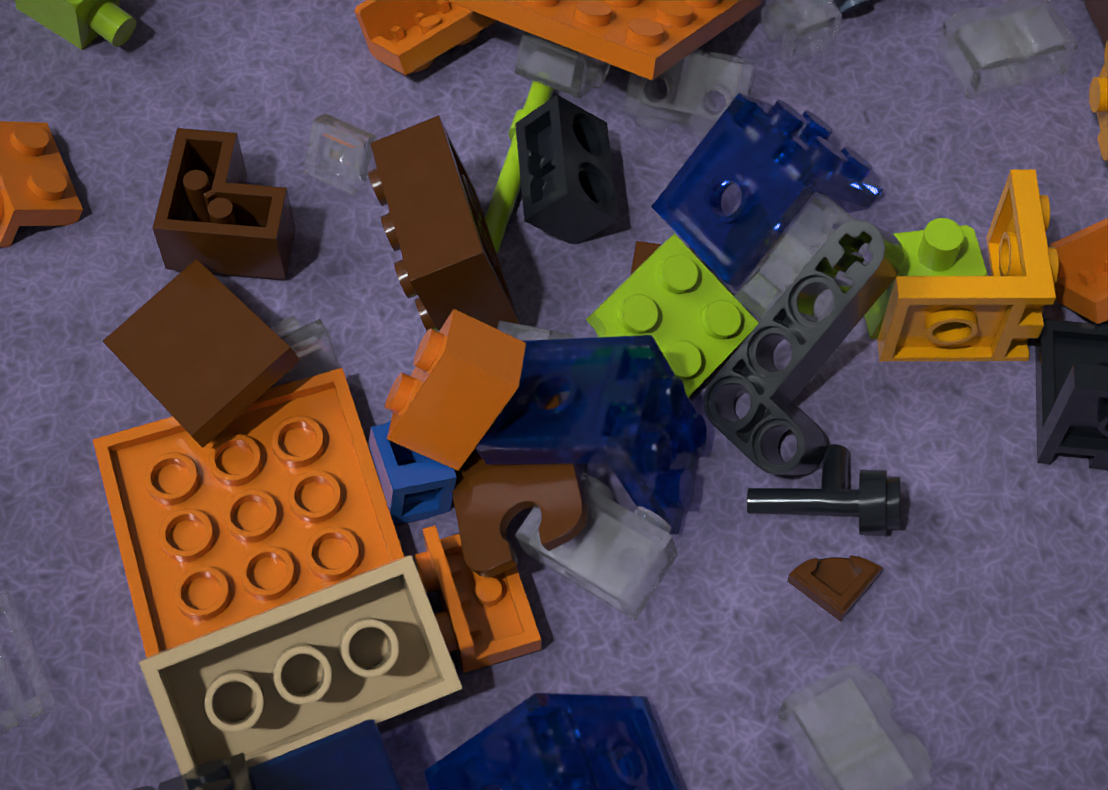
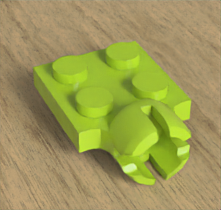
(683, 310)

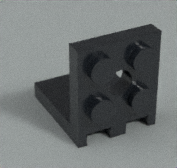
(1072, 391)

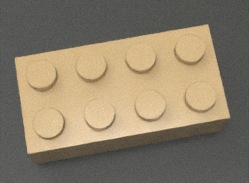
(303, 669)

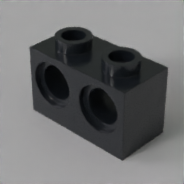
(566, 171)

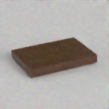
(201, 352)

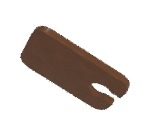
(492, 494)

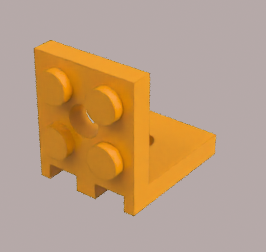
(981, 314)

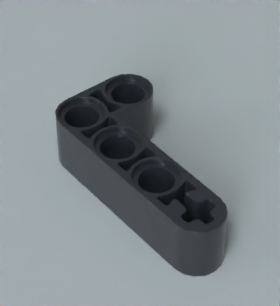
(811, 343)

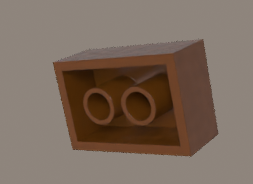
(438, 228)

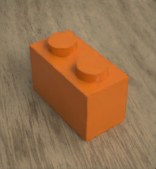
(455, 390)

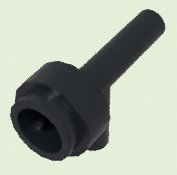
(875, 500)

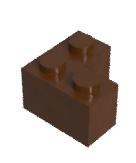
(216, 216)

